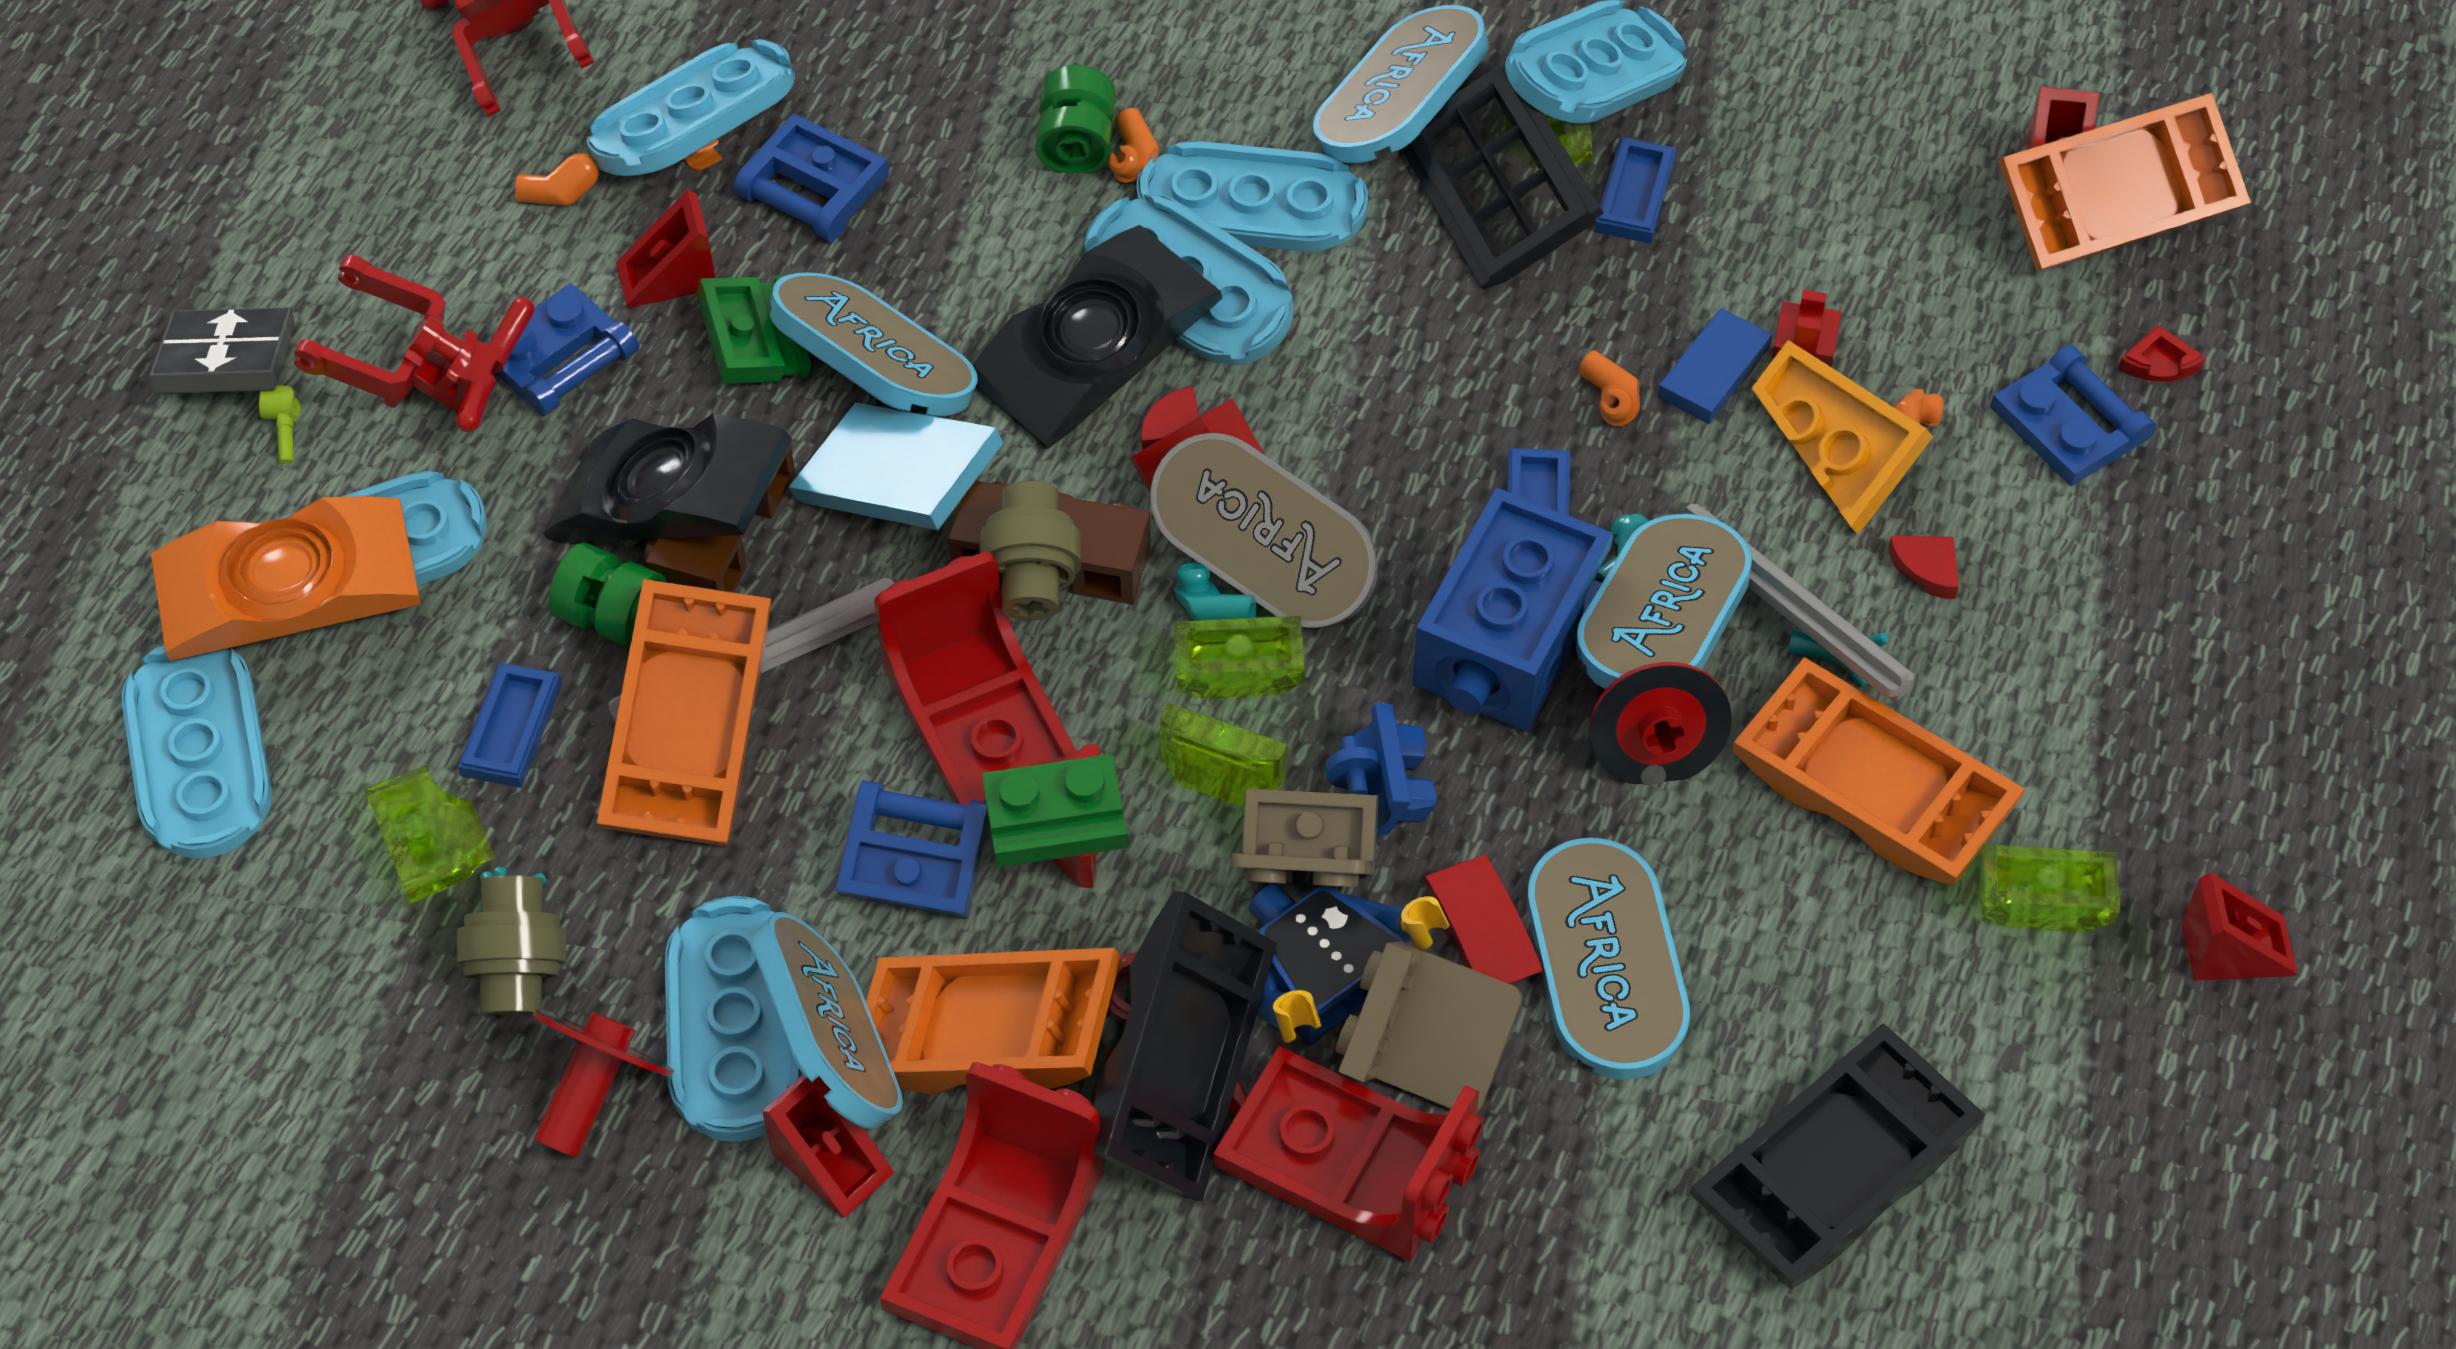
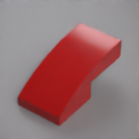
(1484, 921)

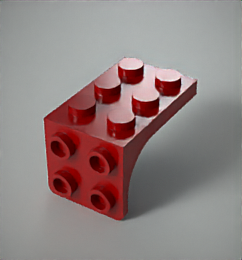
(966, 676)
(1352, 1152)
(999, 1211)

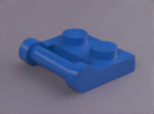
(818, 162)
(555, 333)
(2060, 428)
(909, 869)

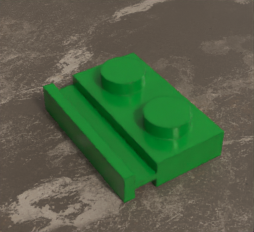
(743, 333)
(1055, 810)

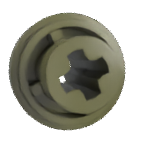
(1033, 548)
(511, 945)

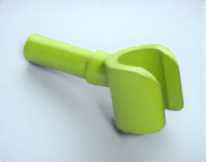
(285, 409)

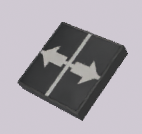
(222, 350)

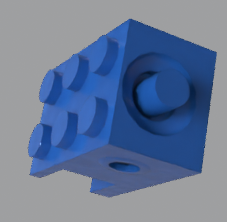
(1509, 610)

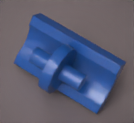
(1376, 764)

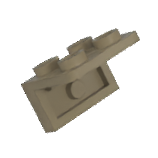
(1308, 833)
(1428, 1025)

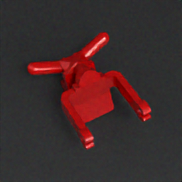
(503, 18)
(436, 362)

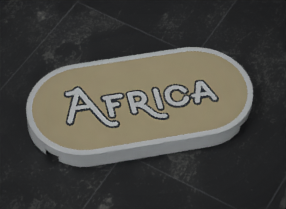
(1263, 530)

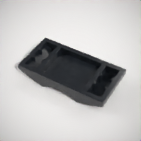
(1092, 334)
(669, 481)
(1183, 1044)
(1838, 1157)

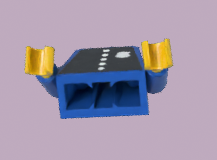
(1325, 951)

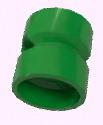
(1075, 120)
(599, 592)

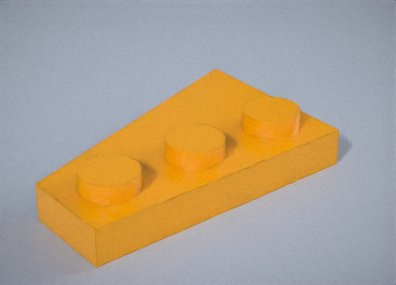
(1841, 431)

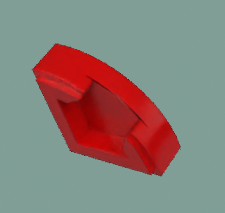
(2163, 356)
(1169, 415)
(1928, 562)

